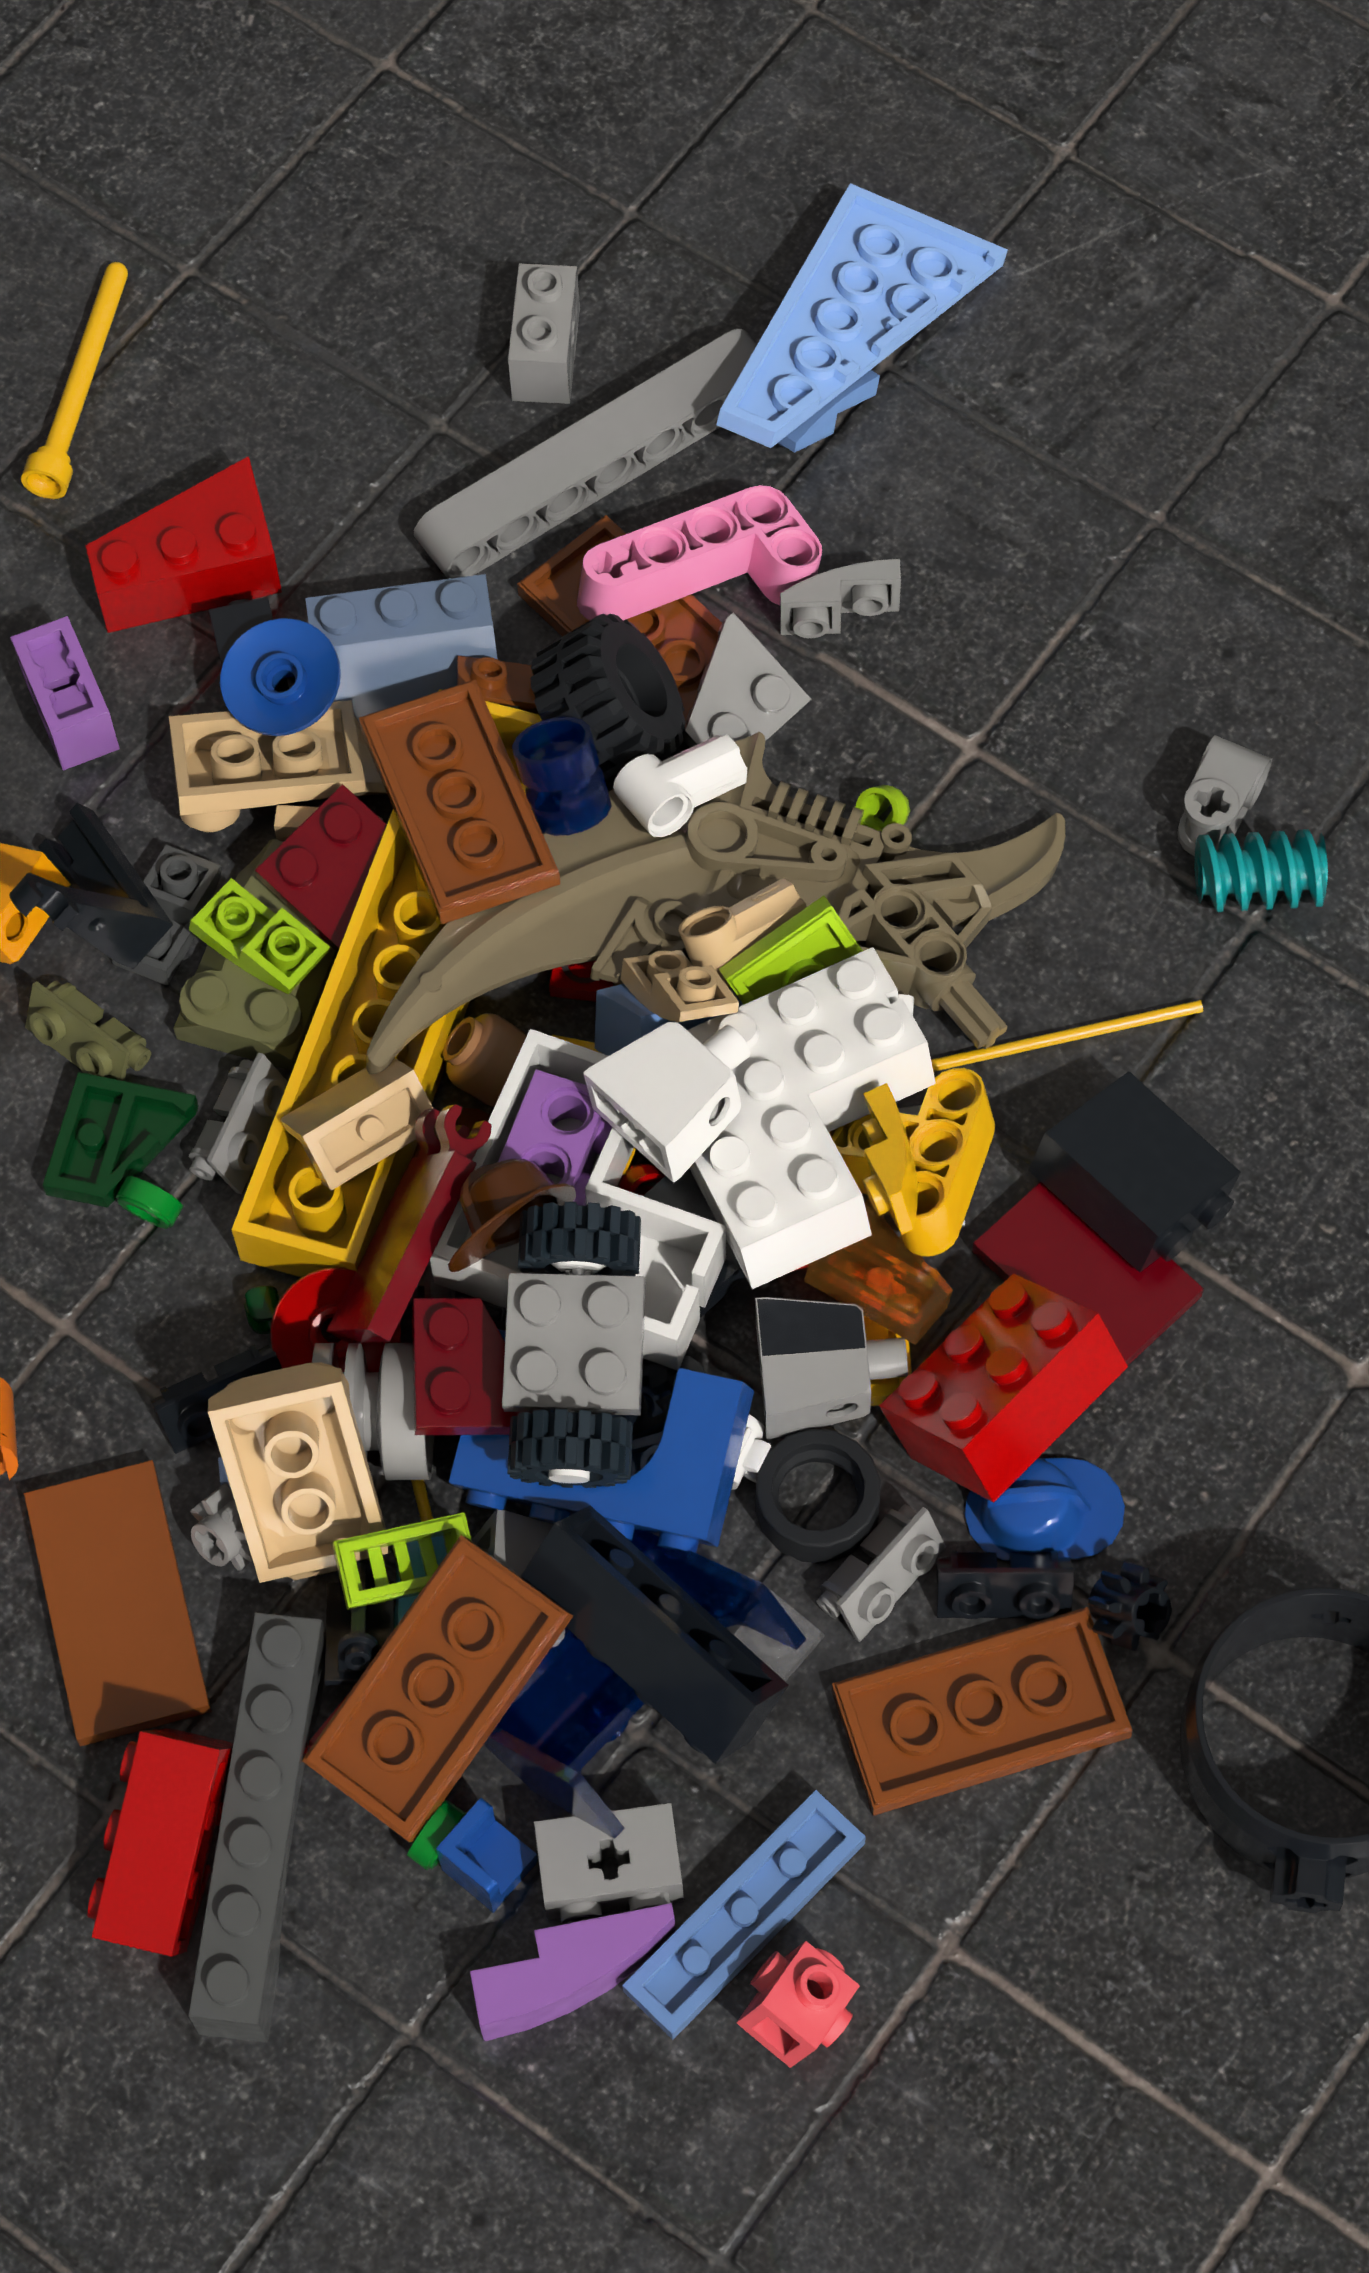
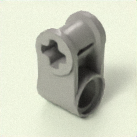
(1221, 792)

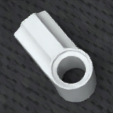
(668, 790)

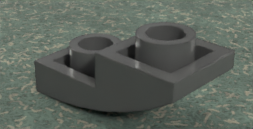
(182, 888)

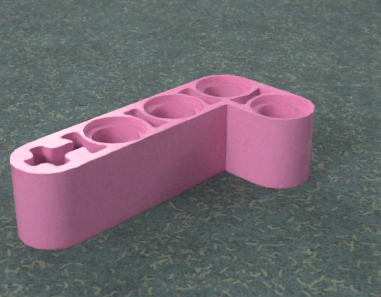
(698, 549)

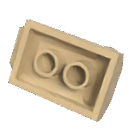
(232, 768)
(295, 1468)

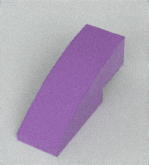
(572, 1969)

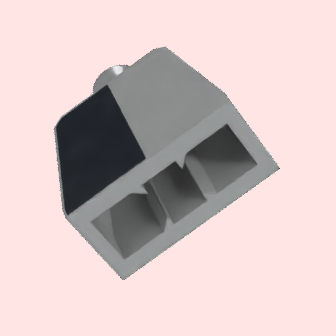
(819, 1363)

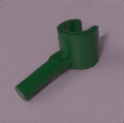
(261, 1306)

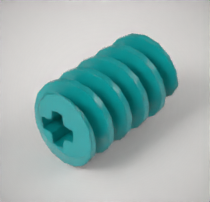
(1261, 868)

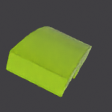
(258, 940)

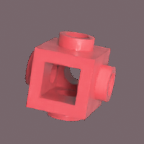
(799, 2003)

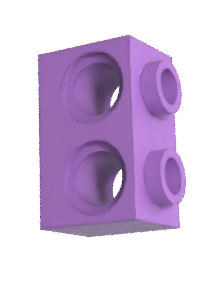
(65, 693)
(553, 1150)

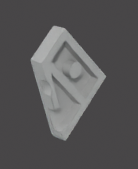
(742, 690)

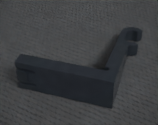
(105, 897)

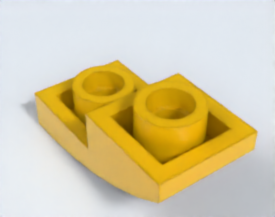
(891, 1161)

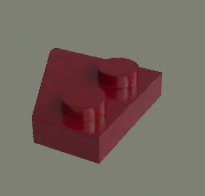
(326, 864)
(457, 1369)

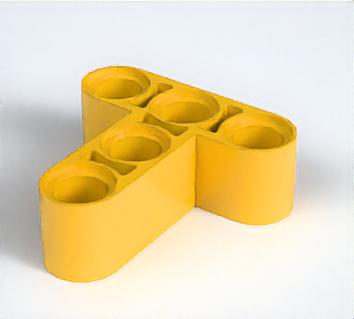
(948, 1152)

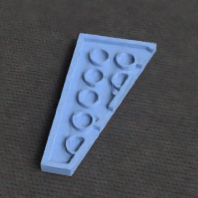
(856, 300)

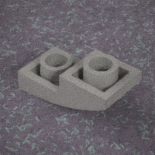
(860, 588)

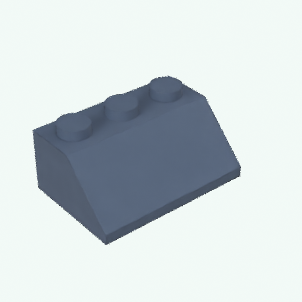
(404, 638)

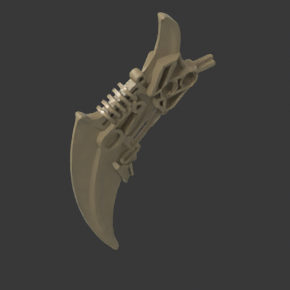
(633, 890)

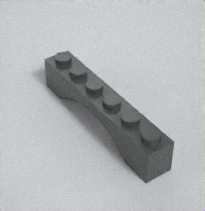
(249, 1873)

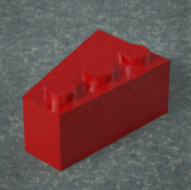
(187, 554)
(160, 1841)

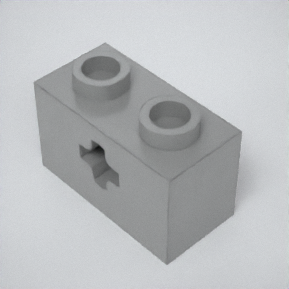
(544, 333)
(572, 1864)

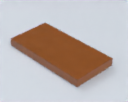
(679, 630)
(459, 801)
(116, 1603)
(437, 1688)
(981, 1711)

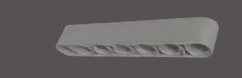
(584, 461)

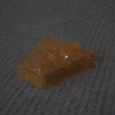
(884, 1280)

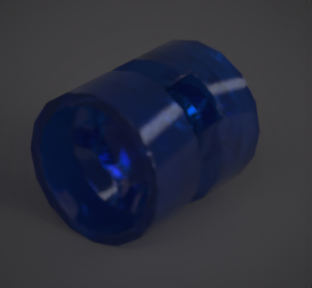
(562, 775)

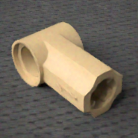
(723, 932)

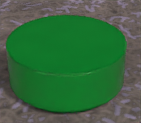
(149, 1202)
(433, 1833)

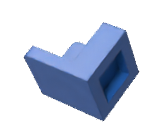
(485, 1856)

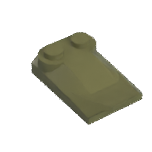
(242, 1014)

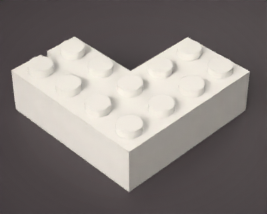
(810, 1061)
(677, 1248)

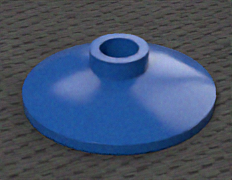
(263, 660)

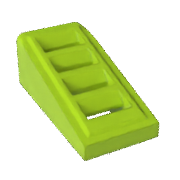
(449, 1527)

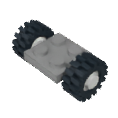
(574, 1345)

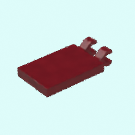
(409, 1227)

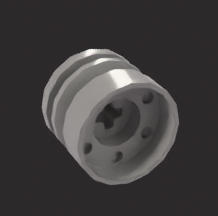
(385, 1408)

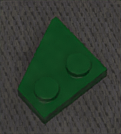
(111, 1134)

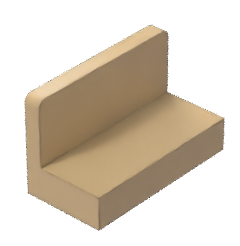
(359, 1121)

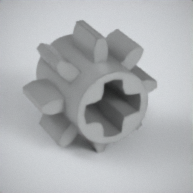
(220, 1531)

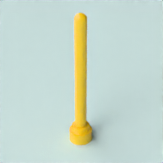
(49, 468)

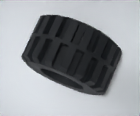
(616, 686)

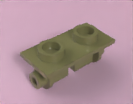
(67, 1021)

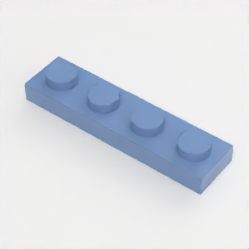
(744, 1914)

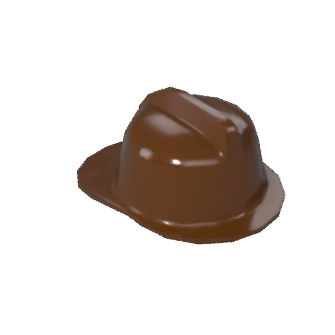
(493, 1204)

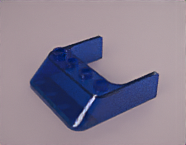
(582, 1704)

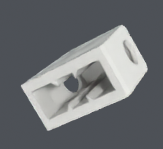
(670, 1093)

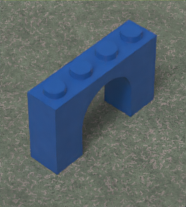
(674, 1495)

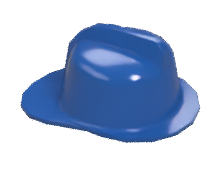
(1050, 1507)

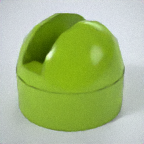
(877, 800)

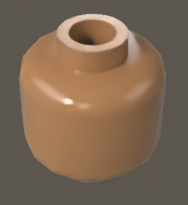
(482, 1055)

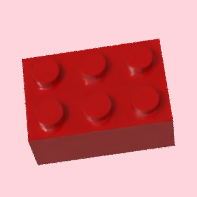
(1004, 1386)

